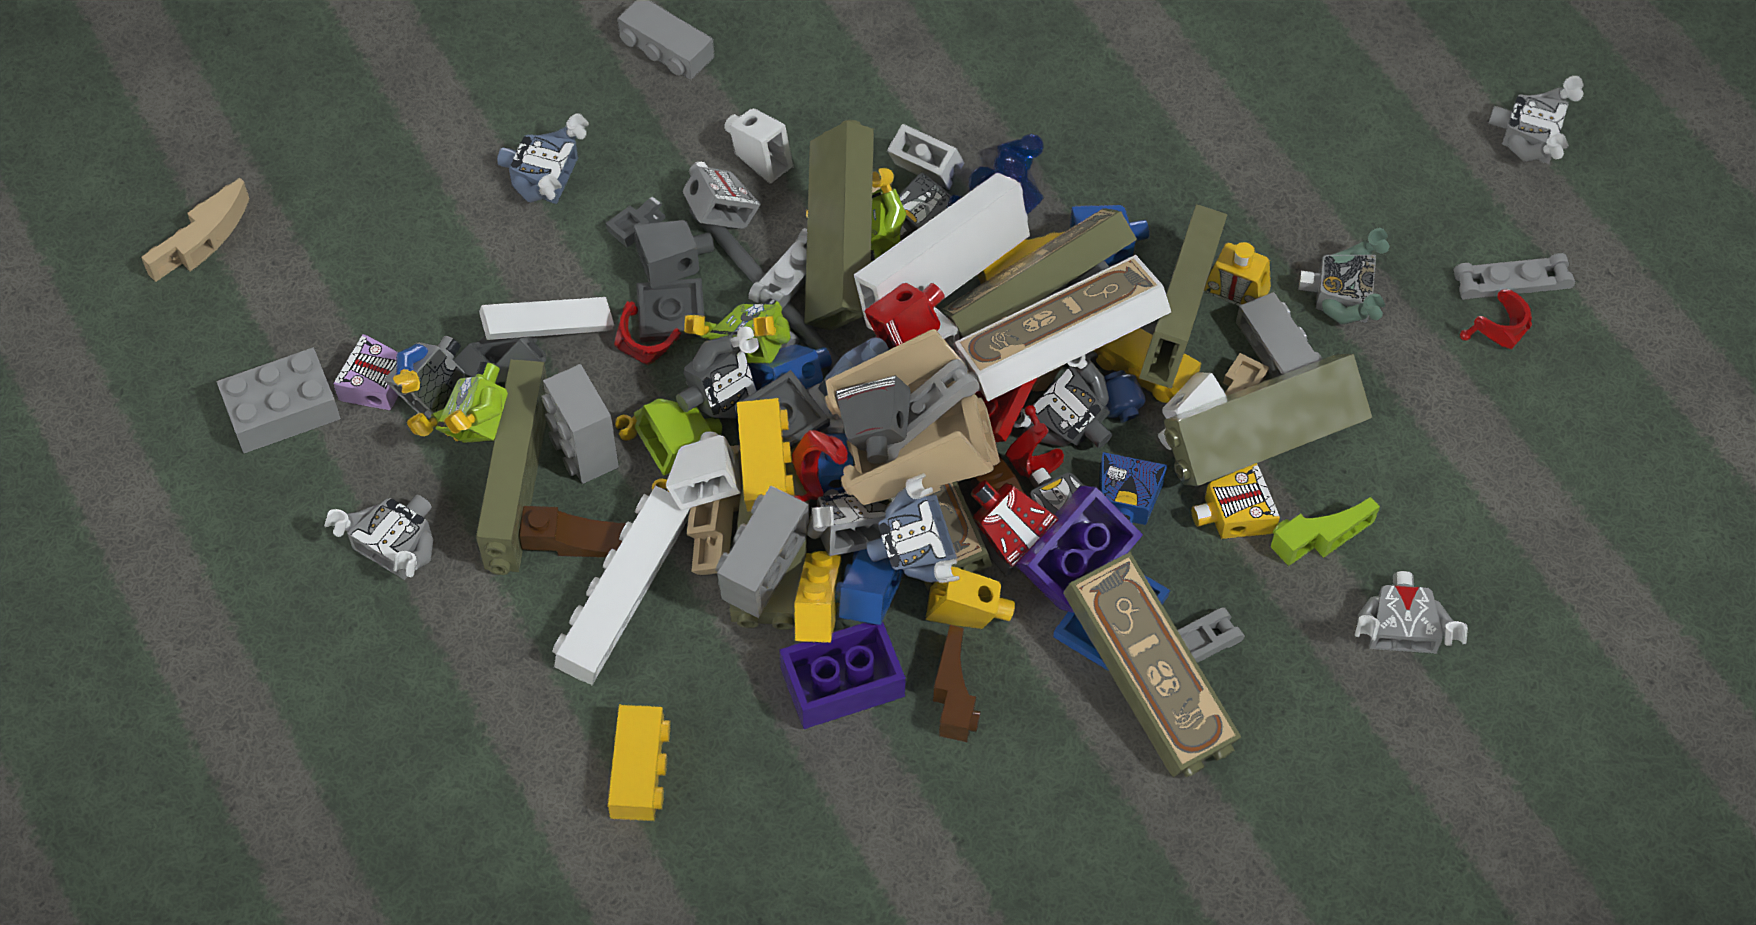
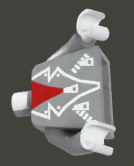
(1407, 619)

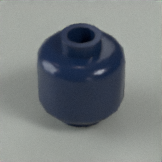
(1124, 395)

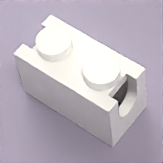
(925, 155)

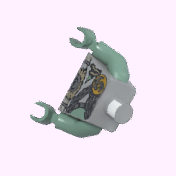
(1347, 281)

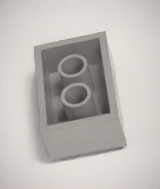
(278, 400)
(579, 424)
(763, 551)

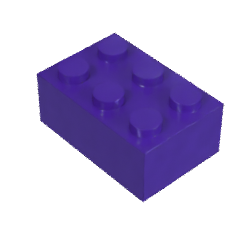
(1082, 540)
(843, 675)

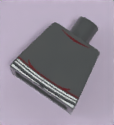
(875, 415)

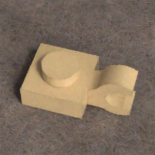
(1244, 374)

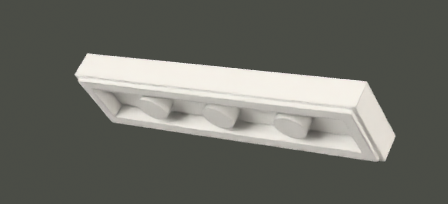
(546, 318)

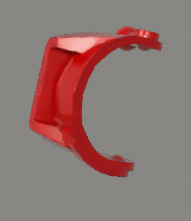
(1503, 335)
(627, 345)
(1021, 449)
(806, 460)

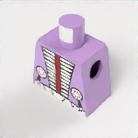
(364, 375)

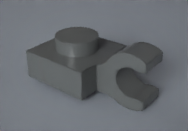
(623, 223)

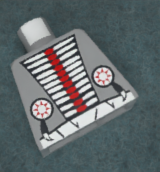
(719, 197)

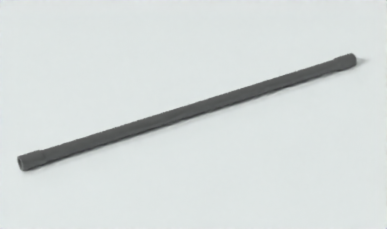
(805, 332)

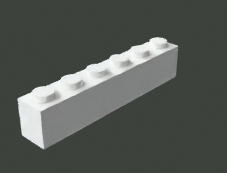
(621, 587)

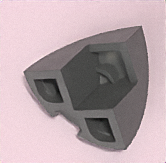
(499, 353)

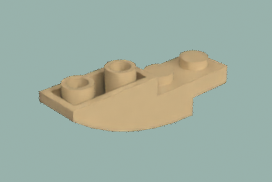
(209, 228)
(711, 528)

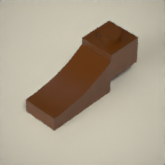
(567, 534)
(949, 689)

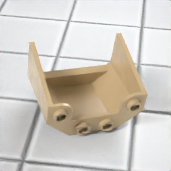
(947, 451)

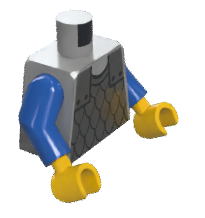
(426, 375)

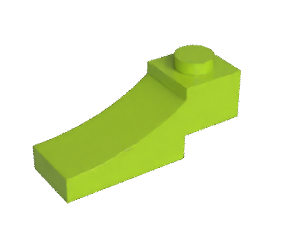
(1325, 533)

